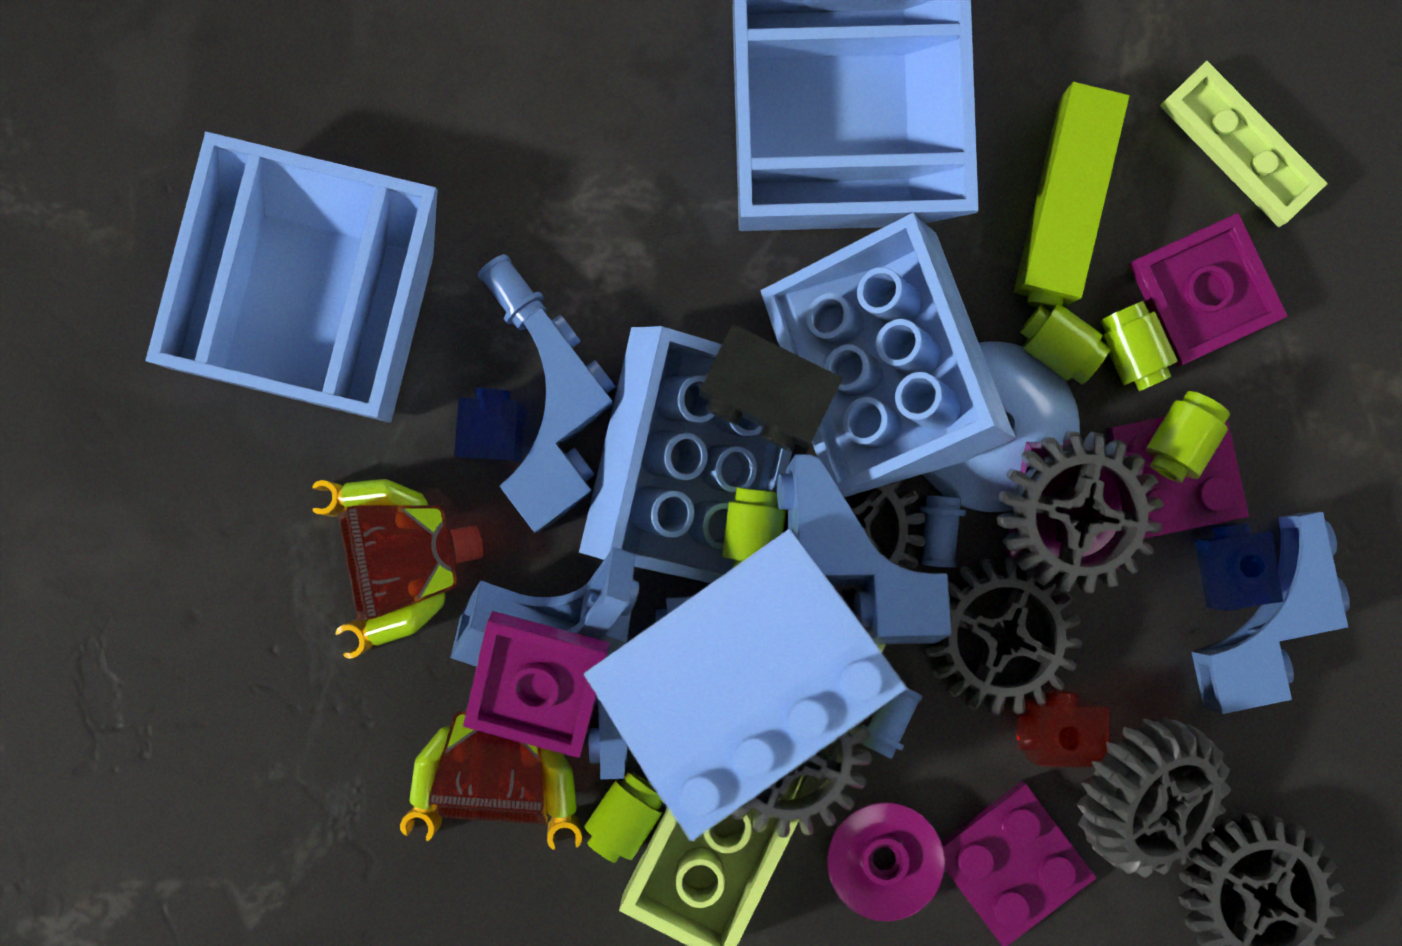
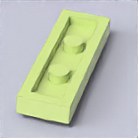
(1243, 144)

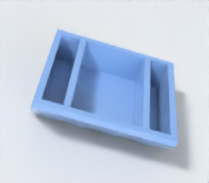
(853, 112)
(296, 277)

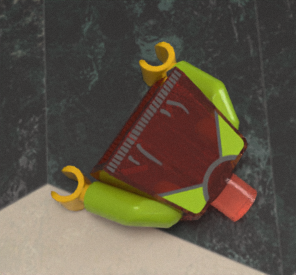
(395, 557)
(491, 779)

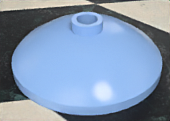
(1037, 408)

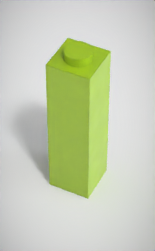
(1071, 195)

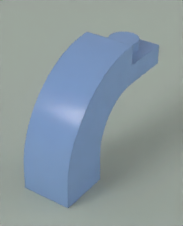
(595, 610)

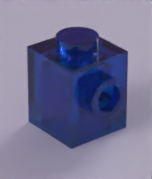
(490, 427)
(1238, 568)

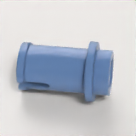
(510, 290)
(941, 530)
(891, 722)

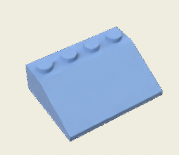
(907, 357)
(672, 462)
(742, 684)

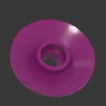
(890, 890)

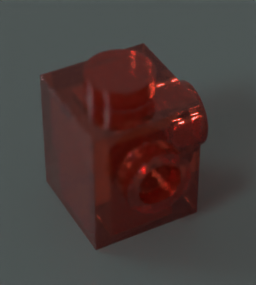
(1064, 731)

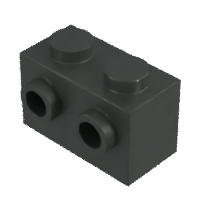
(769, 389)

